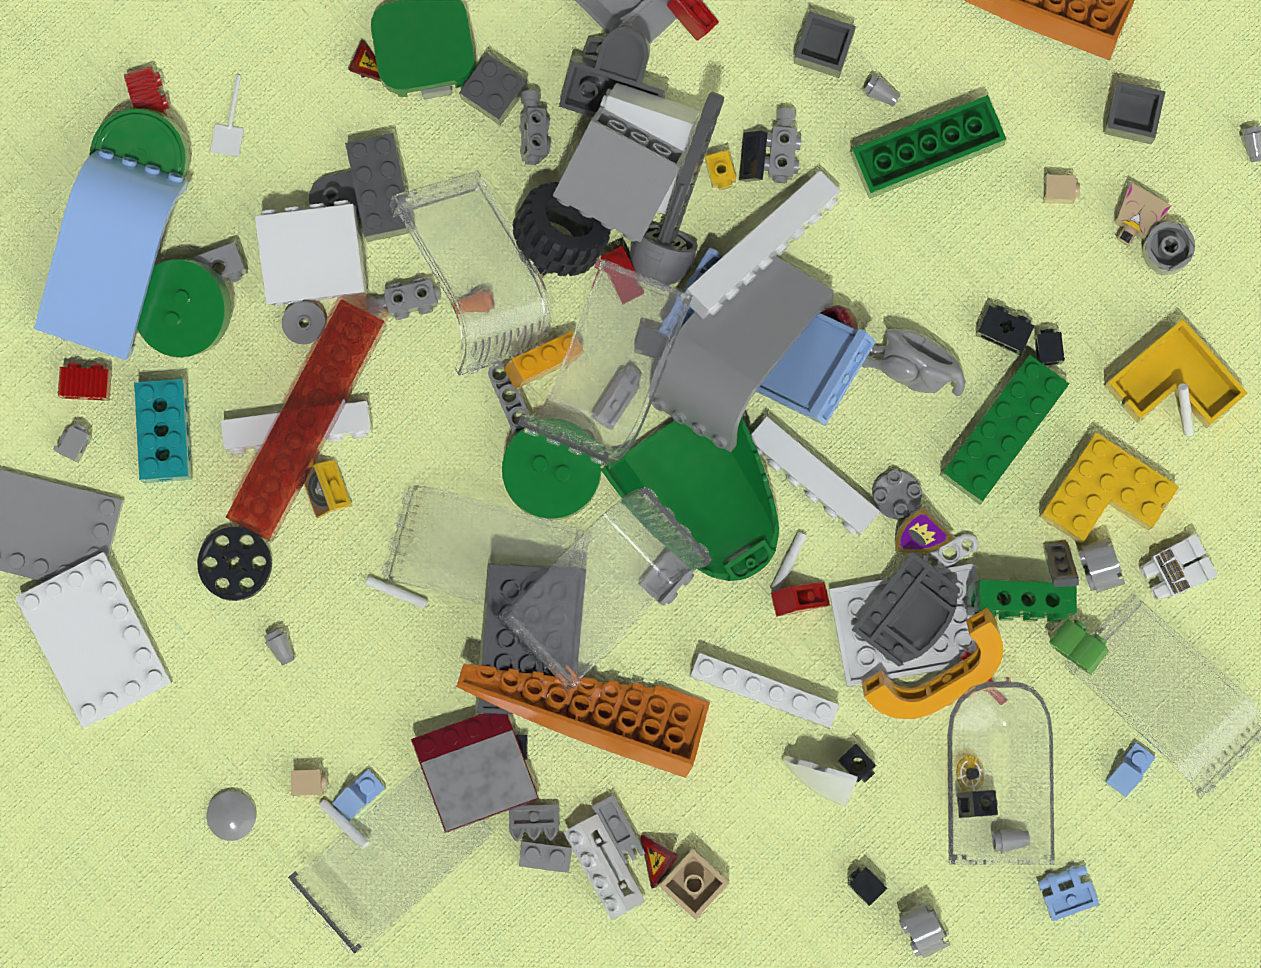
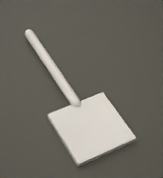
(228, 139)

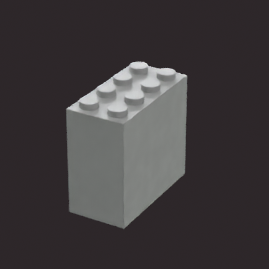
(619, 175)

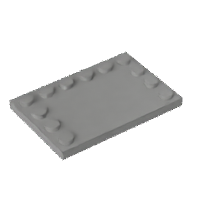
(52, 526)

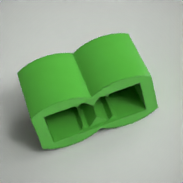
(1079, 646)

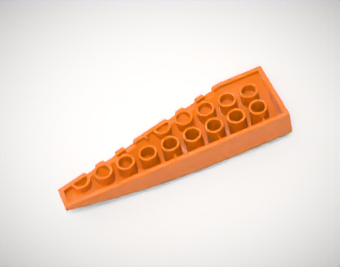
(1078, 23)
(627, 720)

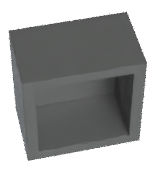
(824, 44)
(493, 89)
(1134, 112)

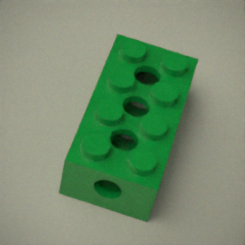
(1022, 599)

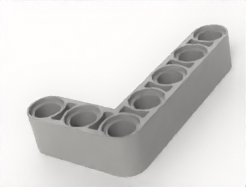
(510, 409)

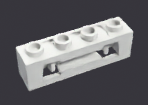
(604, 867)

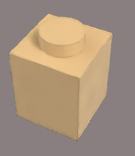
(1061, 189)
(308, 782)

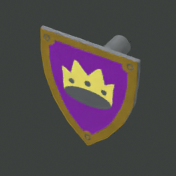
(921, 533)

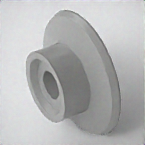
(295, 315)

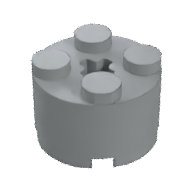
(1168, 235)
(1102, 565)
(924, 929)

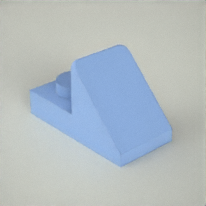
(1130, 770)
(358, 795)

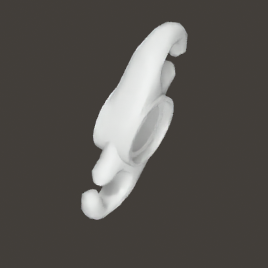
(942, 563)

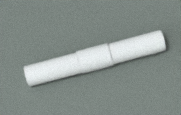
(1186, 411)
(788, 562)
(396, 592)
(344, 824)

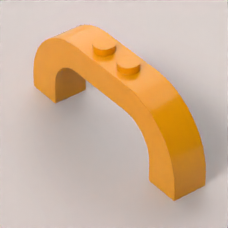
(947, 686)

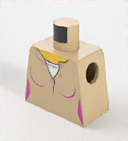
(1139, 214)

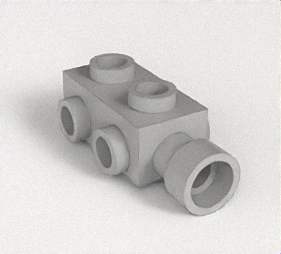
(537, 126)
(783, 150)
(411, 301)

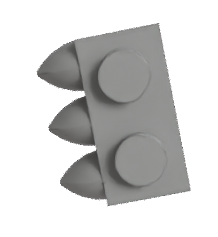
(534, 820)

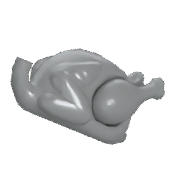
(916, 362)

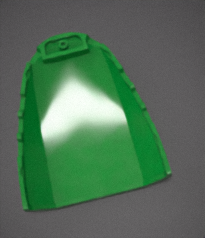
(710, 491)

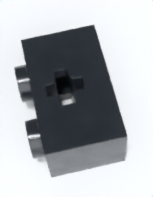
(992, 331)

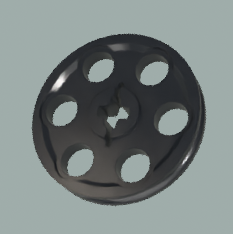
(234, 551)

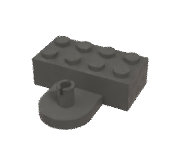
(620, 60)
(369, 186)

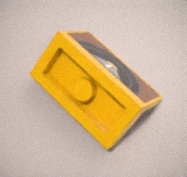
(326, 489)

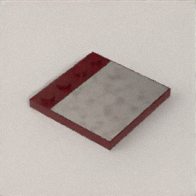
(474, 770)

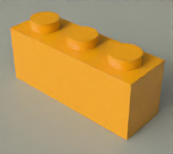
(538, 361)

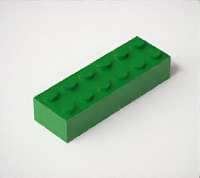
(928, 147)
(1005, 429)

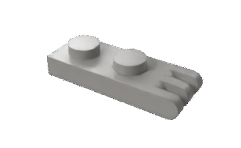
(618, 828)

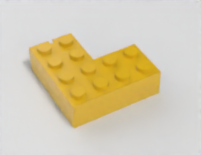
(1172, 361)
(1104, 477)

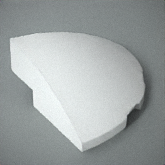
(824, 781)

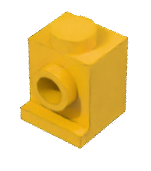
(716, 160)

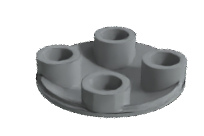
(897, 494)
(231, 815)

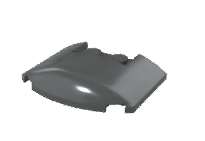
(909, 612)

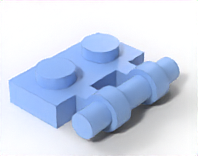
(1070, 900)

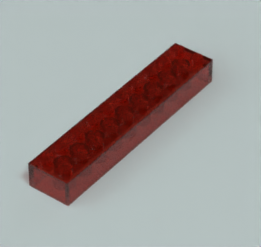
(306, 420)

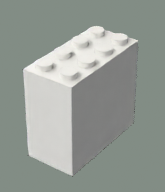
(656, 115)
(311, 253)

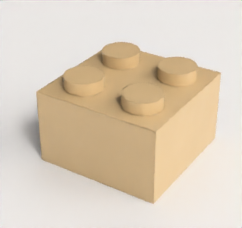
(694, 884)

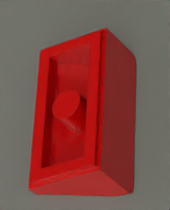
(693, 16)

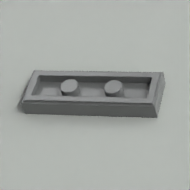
(1061, 565)

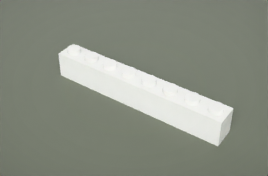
(762, 244)

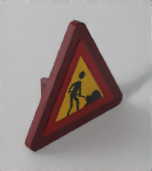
(364, 62)
(657, 859)

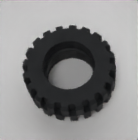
(549, 246)

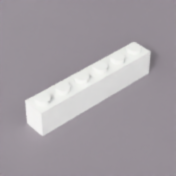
(252, 431)
(814, 477)
(764, 691)

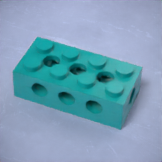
(149, 421)

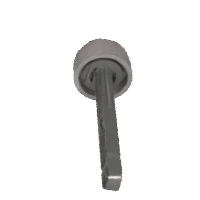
(665, 250)

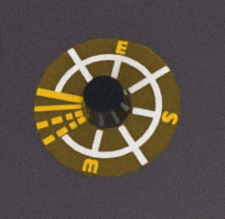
(967, 773)

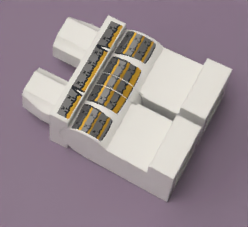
(1170, 570)

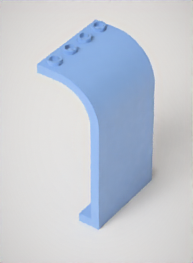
(107, 252)
(815, 368)

